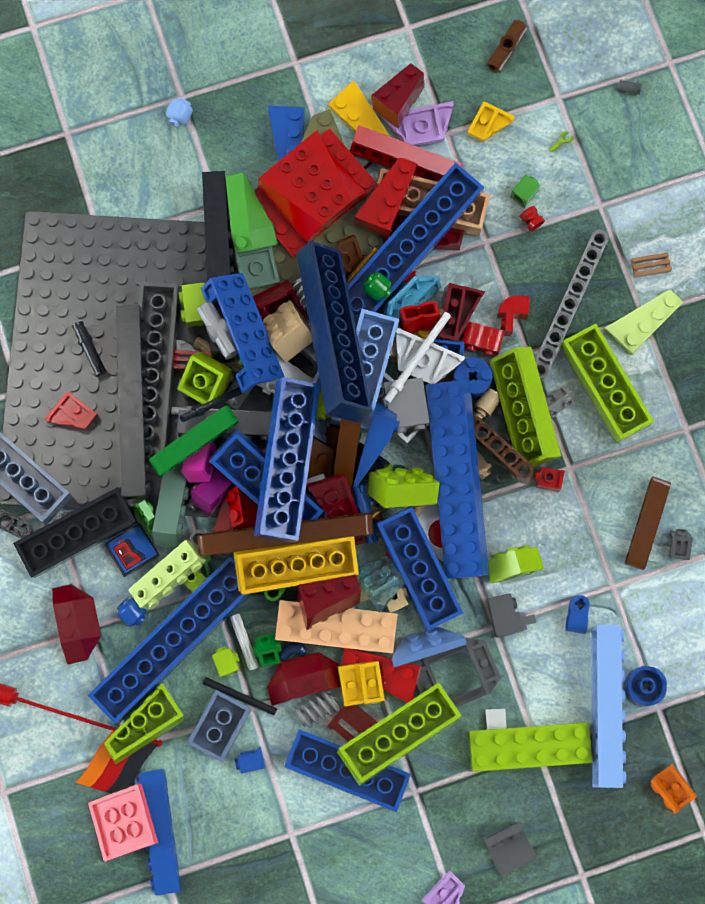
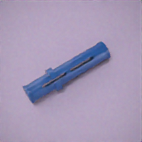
(363, 507)

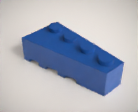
(286, 127)

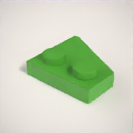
(145, 514)

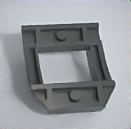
(482, 662)

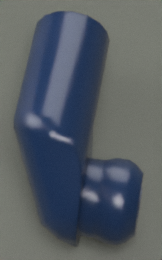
(292, 648)

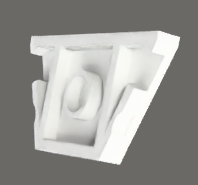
(434, 364)

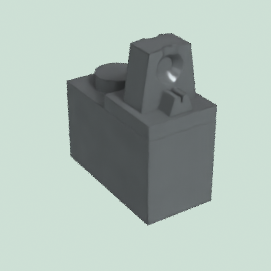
(504, 618)

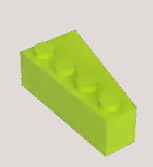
(145, 724)

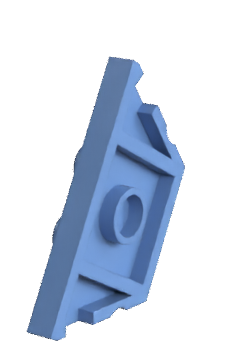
(426, 644)

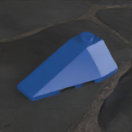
(379, 434)

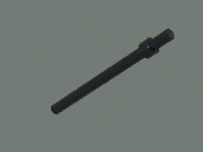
(199, 410)

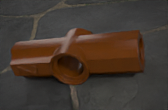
(512, 38)

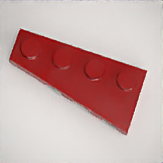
(398, 680)

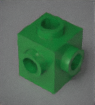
(267, 650)

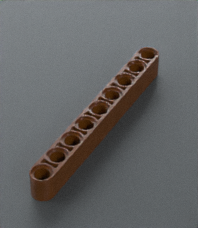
(501, 454)
(310, 531)

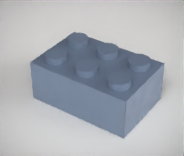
(219, 726)

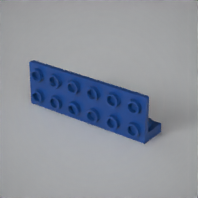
(245, 328)

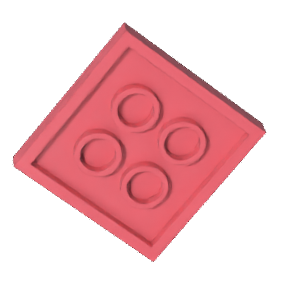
(123, 822)

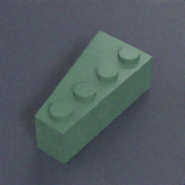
(170, 509)

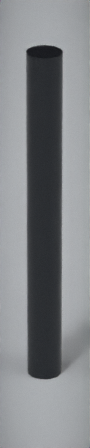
(240, 696)

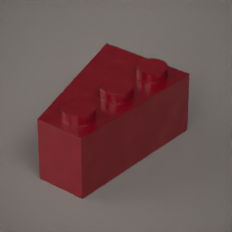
(399, 94)
(460, 304)
(327, 597)

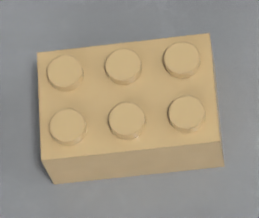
(288, 330)

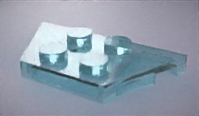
(379, 581)

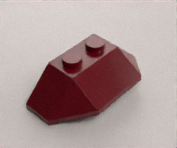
(76, 622)
(303, 678)

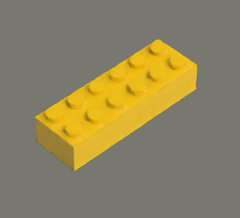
(294, 564)

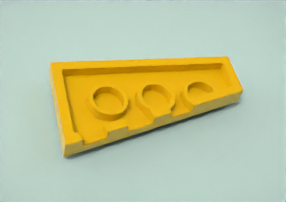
(355, 110)

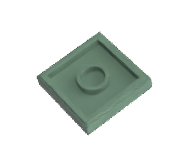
(258, 267)

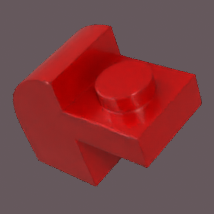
(512, 308)

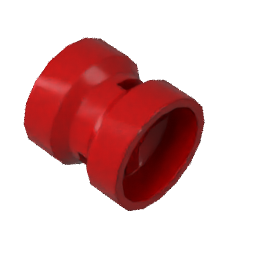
(532, 218)

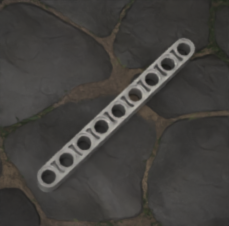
(571, 297)

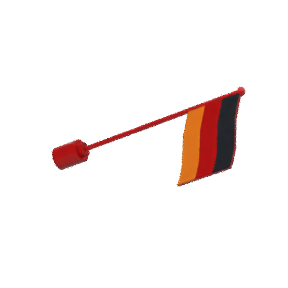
(102, 770)

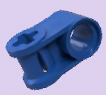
(577, 618)

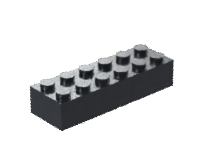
(75, 533)

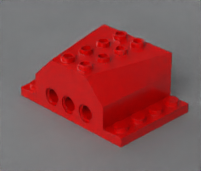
(312, 189)

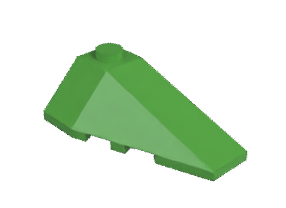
(248, 220)

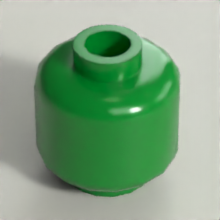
(377, 286)

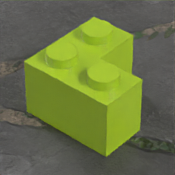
(191, 299)
(514, 563)

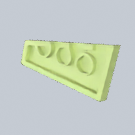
(641, 323)

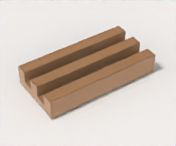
(666, 262)

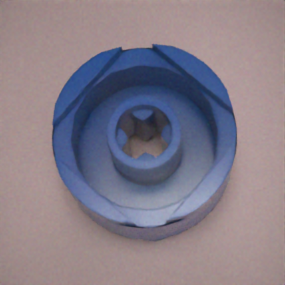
(474, 368)
(656, 689)

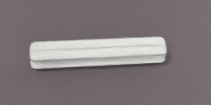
(244, 641)

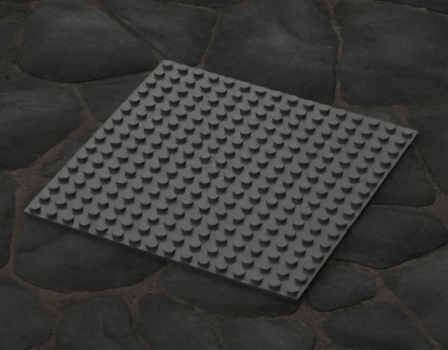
(80, 272)

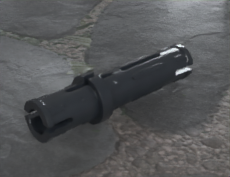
(85, 341)

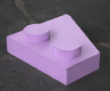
(446, 891)

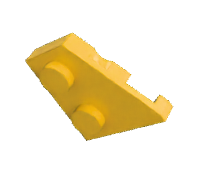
(489, 122)

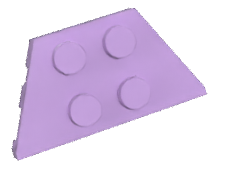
(424, 124)

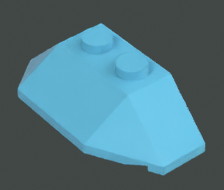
(413, 292)

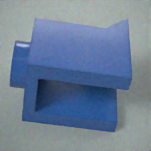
(250, 761)

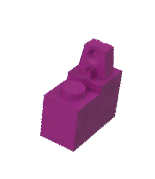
(210, 494)

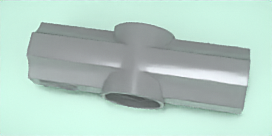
(217, 330)

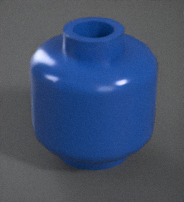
(130, 612)

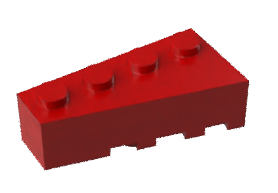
(385, 202)

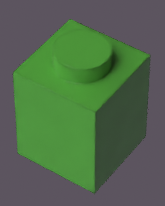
(525, 190)

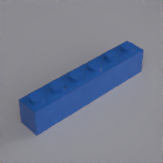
(163, 855)

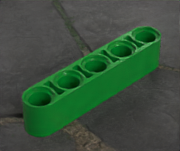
(193, 440)

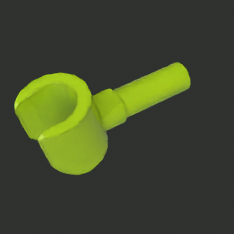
(561, 141)

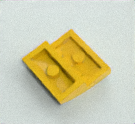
(361, 683)

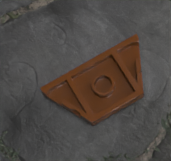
(320, 460)

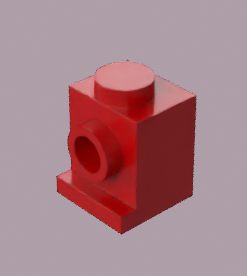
(553, 485)

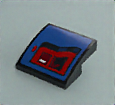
(131, 550)

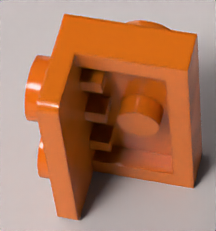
(672, 788)

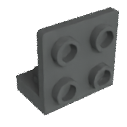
(509, 848)

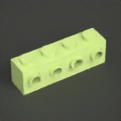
(167, 575)

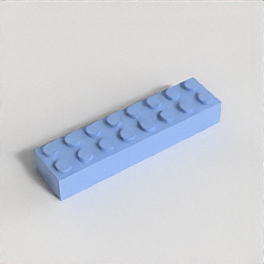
(607, 706)

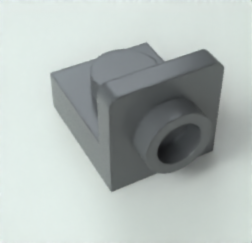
(680, 544)

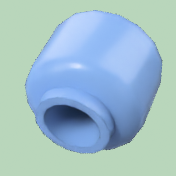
(179, 112)

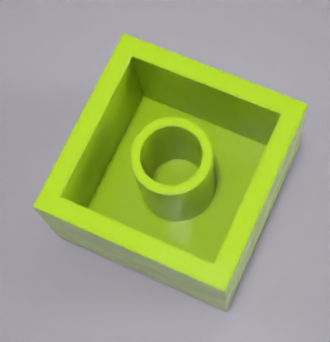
(204, 378)

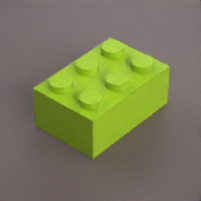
(403, 487)

